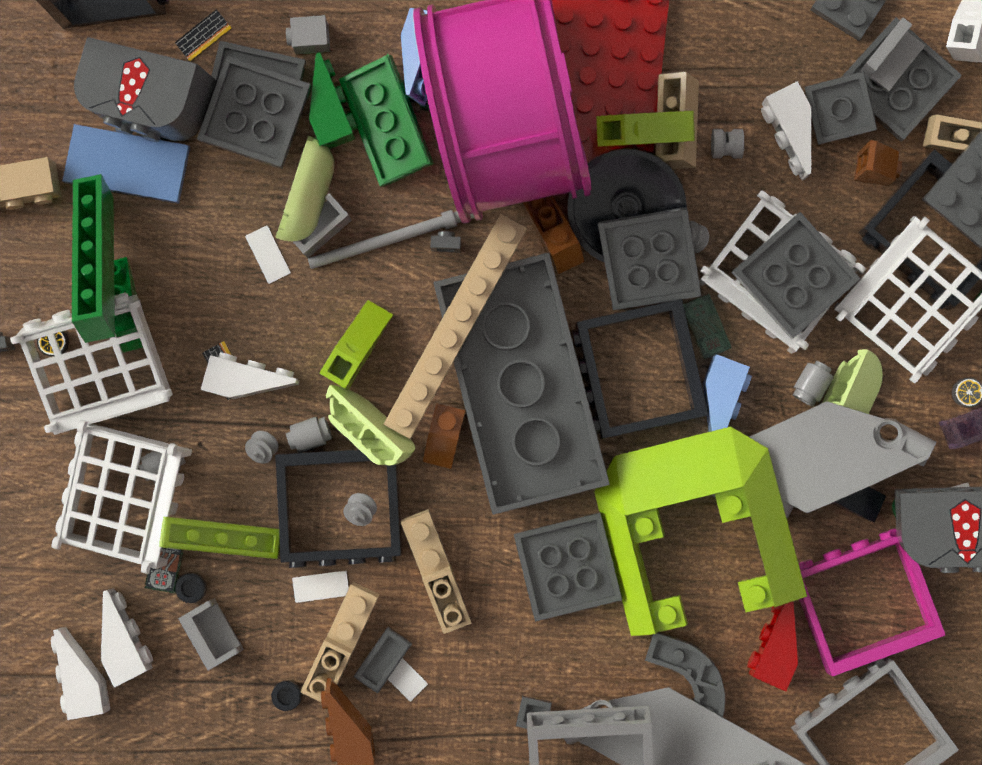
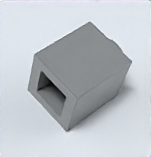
(308, 34)

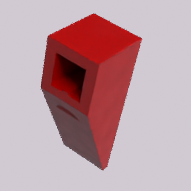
(778, 651)

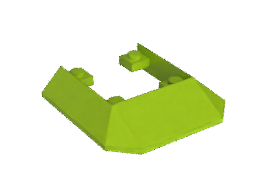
(683, 470)

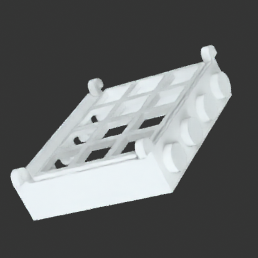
(882, 270)
(740, 297)
(107, 407)
(160, 506)

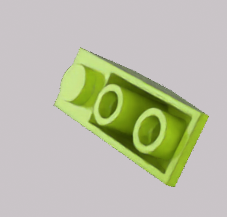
(645, 128)
(356, 345)

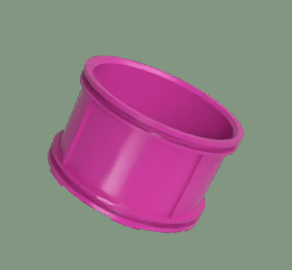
(500, 103)

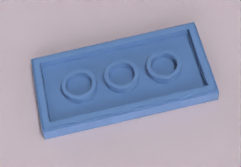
(128, 163)

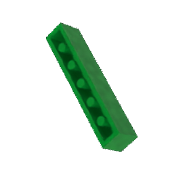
(93, 259)

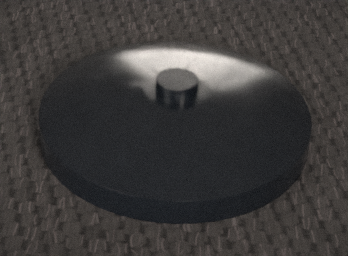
(622, 186)

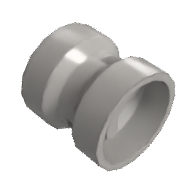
(727, 143)

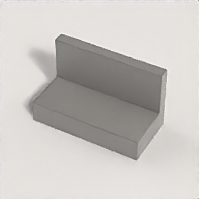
(893, 56)

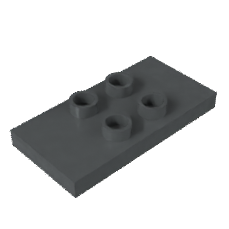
(526, 391)

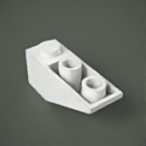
(966, 32)
(791, 119)
(238, 380)
(120, 647)
(82, 683)

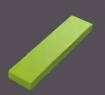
(219, 537)

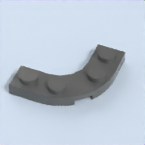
(693, 665)

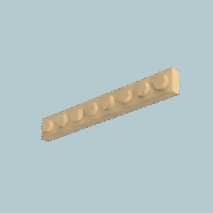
(455, 326)

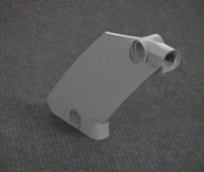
(837, 453)
(684, 735)

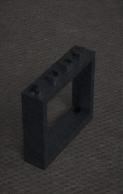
(91, 12)
(937, 166)
(686, 356)
(329, 557)

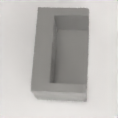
(331, 221)
(211, 634)

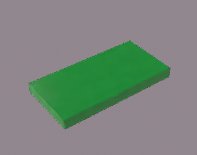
(386, 120)

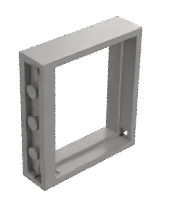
(590, 724)
(932, 755)

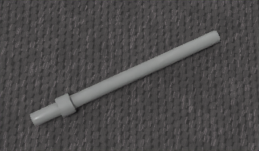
(448, 220)

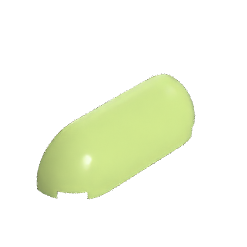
(307, 192)
(856, 382)
(366, 429)

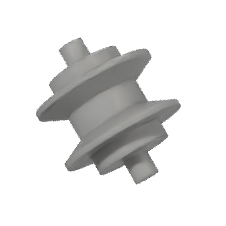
(699, 235)
(261, 447)
(360, 509)

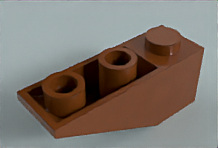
(554, 233)
(349, 729)

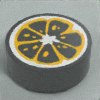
(967, 392)

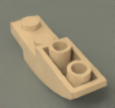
(436, 571)
(340, 640)

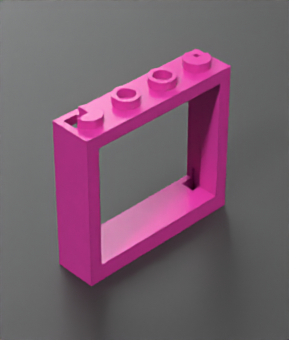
(884, 648)

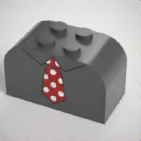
(143, 91)
(941, 526)

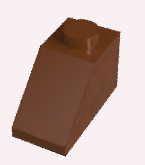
(877, 164)
(444, 435)

